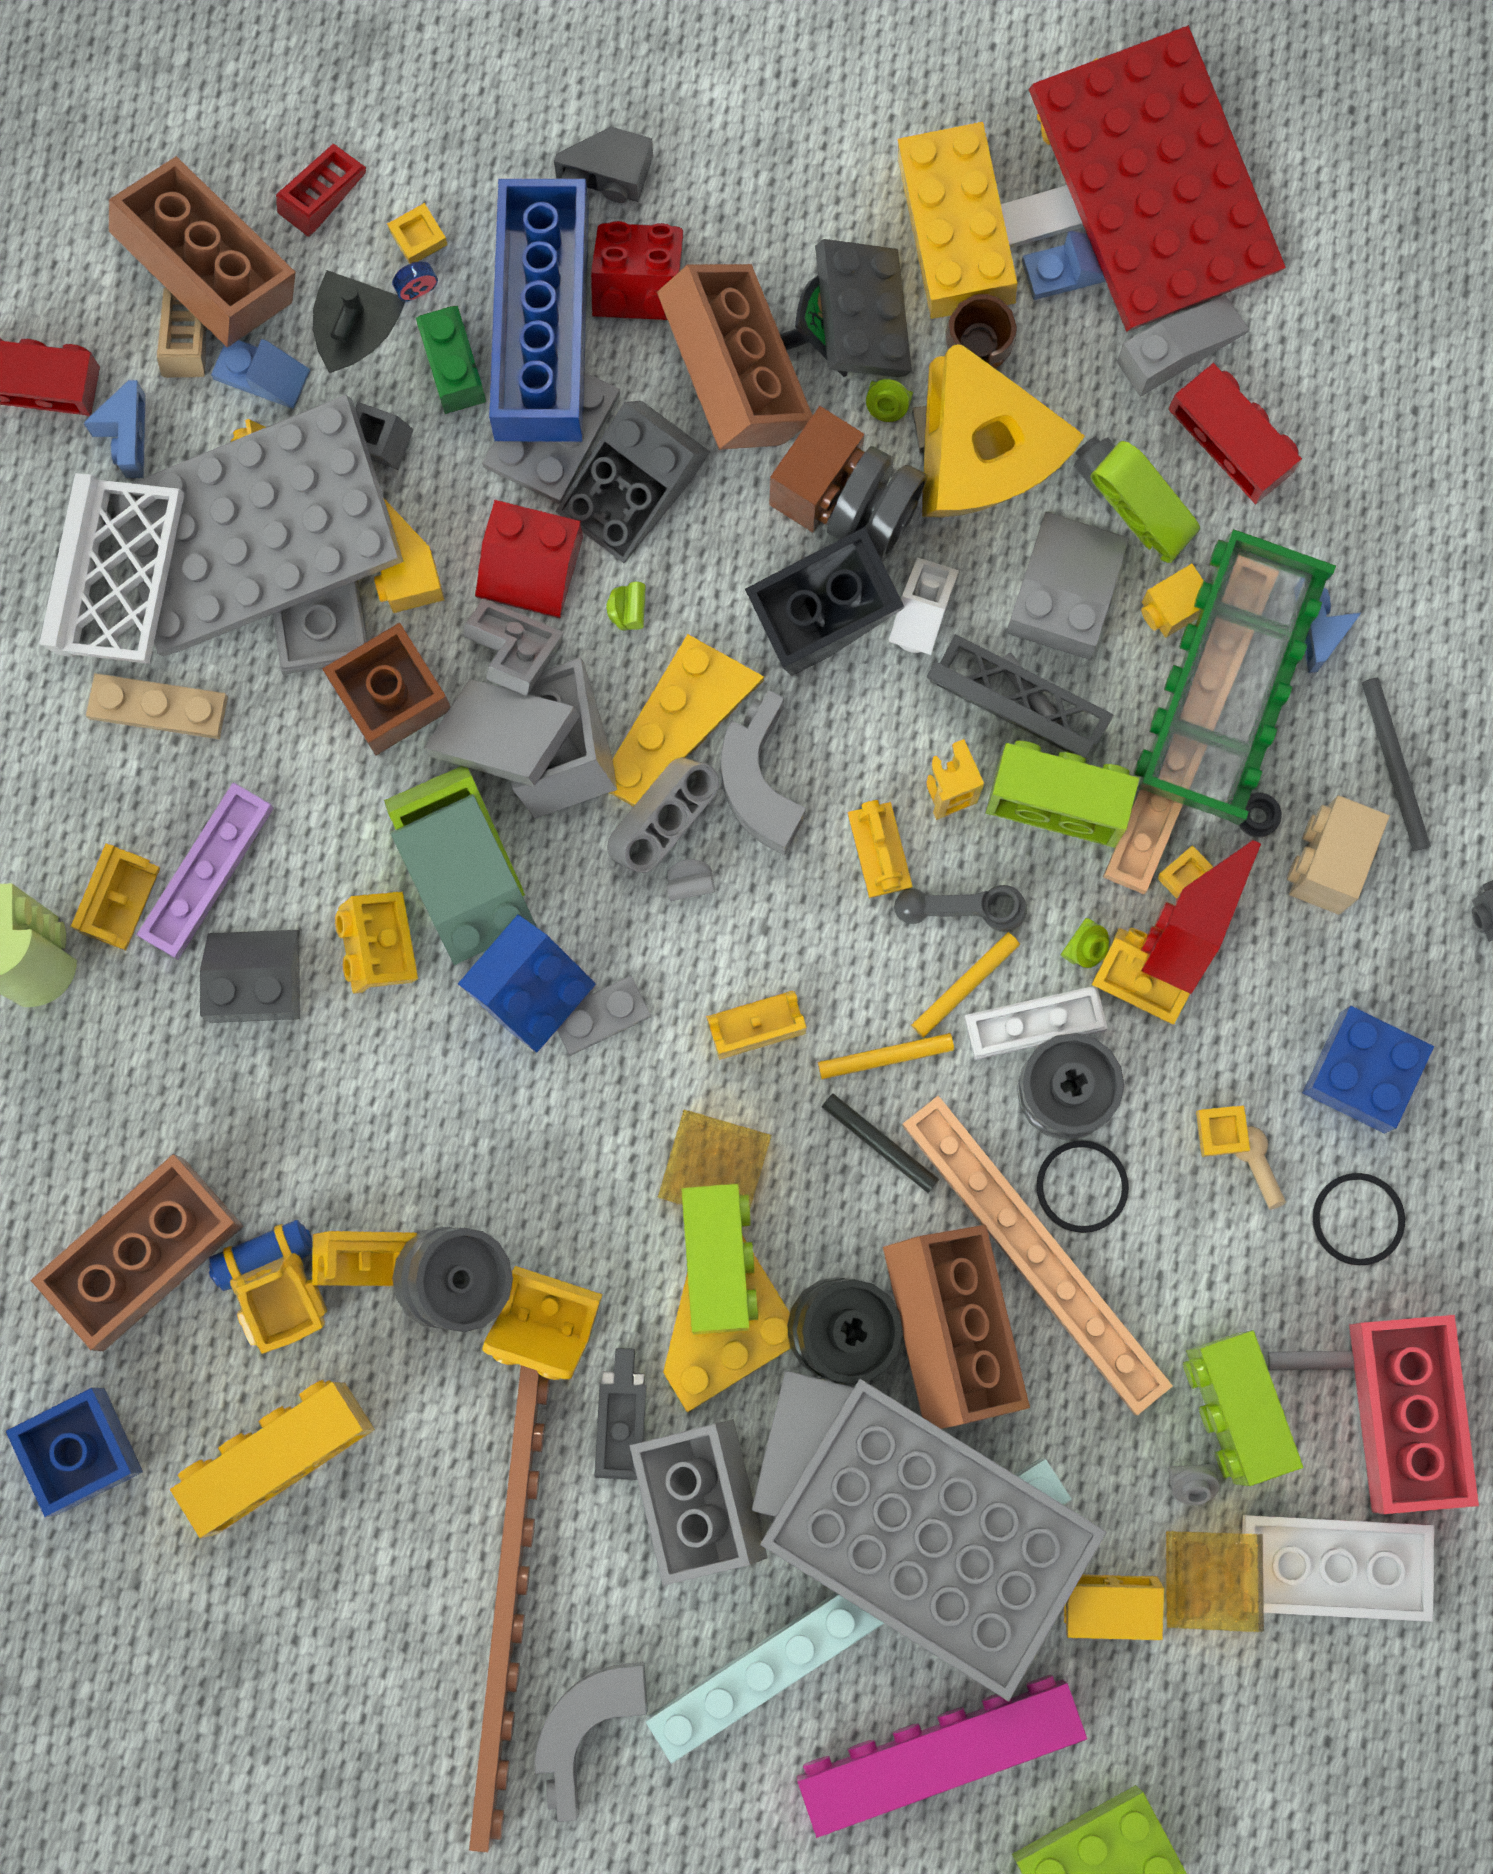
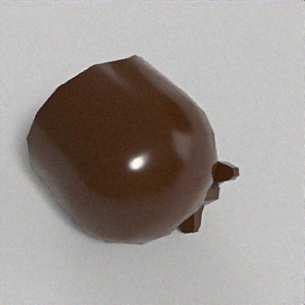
(983, 327)

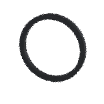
(1124, 1181)
(1397, 1202)

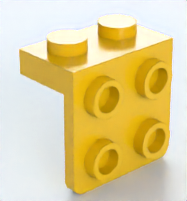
(543, 1325)

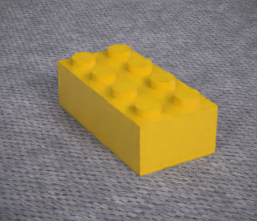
(956, 217)
(272, 1459)

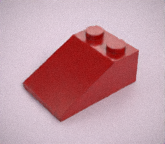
(1195, 926)

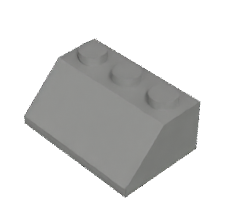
(698, 1502)

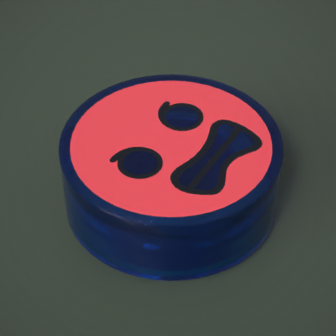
(414, 278)

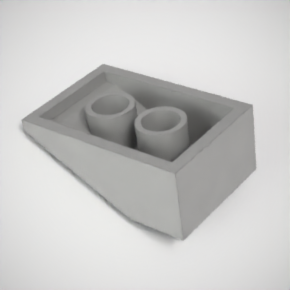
(1068, 585)
(584, 760)

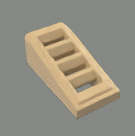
(180, 358)

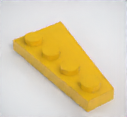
(684, 708)

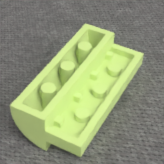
(31, 952)

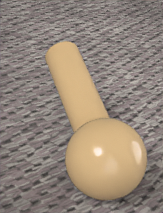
(1261, 1169)

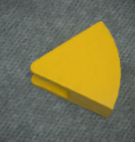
(985, 437)

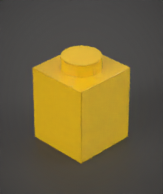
(1171, 602)

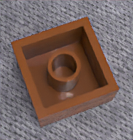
(816, 469)
(387, 688)

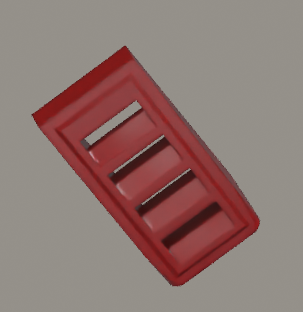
(305, 211)

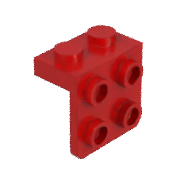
(631, 268)

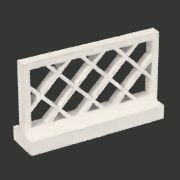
(77, 571)

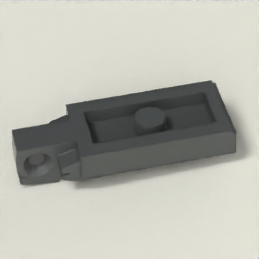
(620, 1417)

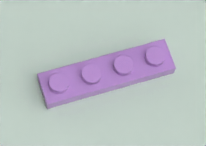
(205, 871)

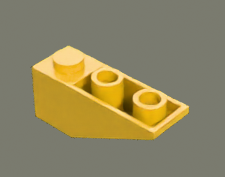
(415, 579)

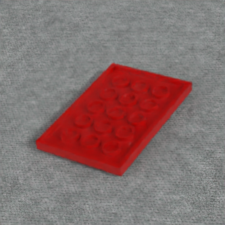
(1157, 178)

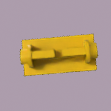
(879, 848)

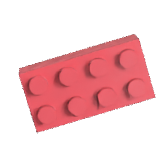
(1413, 1415)

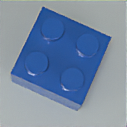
(527, 983)
(1368, 1069)
(74, 1451)

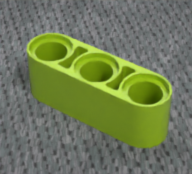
(1145, 501)

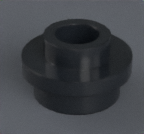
(1272, 811)

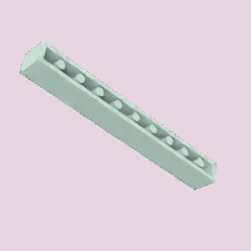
(782, 1658)

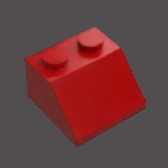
(528, 558)

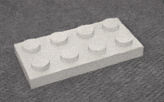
(1346, 1567)

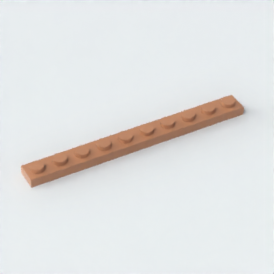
(507, 1624)

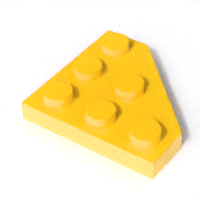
(712, 1362)

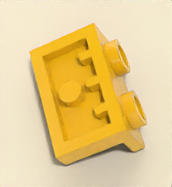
(376, 941)
(1122, 977)

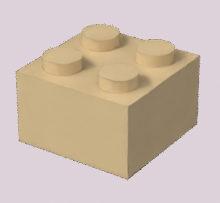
(1338, 854)

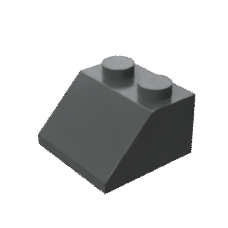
(250, 976)

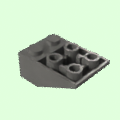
(632, 478)

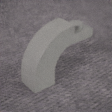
(754, 803)
(595, 1698)

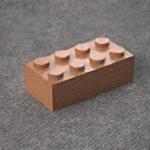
(201, 251)
(734, 355)
(137, 1253)
(956, 1327)

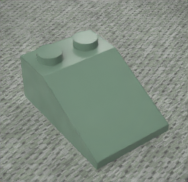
(461, 877)

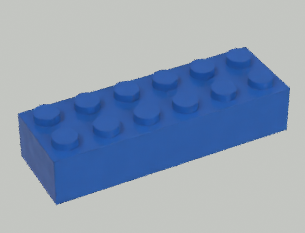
(539, 310)

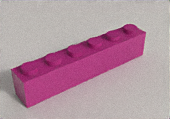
(941, 1756)

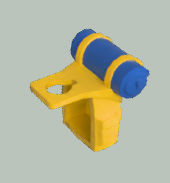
(272, 1286)

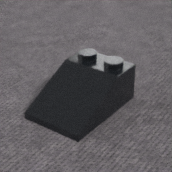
(825, 601)

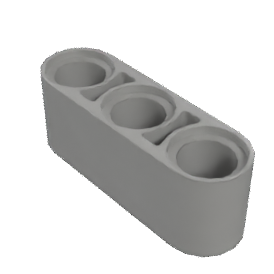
(682, 807)

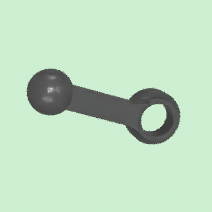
(914, 906)

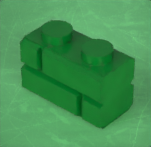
(451, 359)

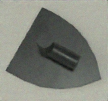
(351, 319)

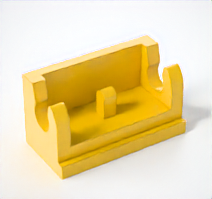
(957, 785)
(115, 897)
(756, 1025)
(356, 1257)
(1115, 1608)

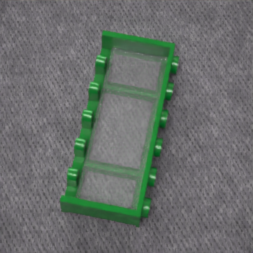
(1233, 675)

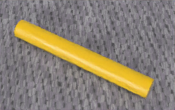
(965, 984)
(886, 1056)

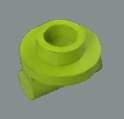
(888, 400)
(627, 606)
(1087, 945)

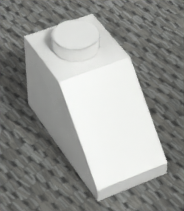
(925, 606)

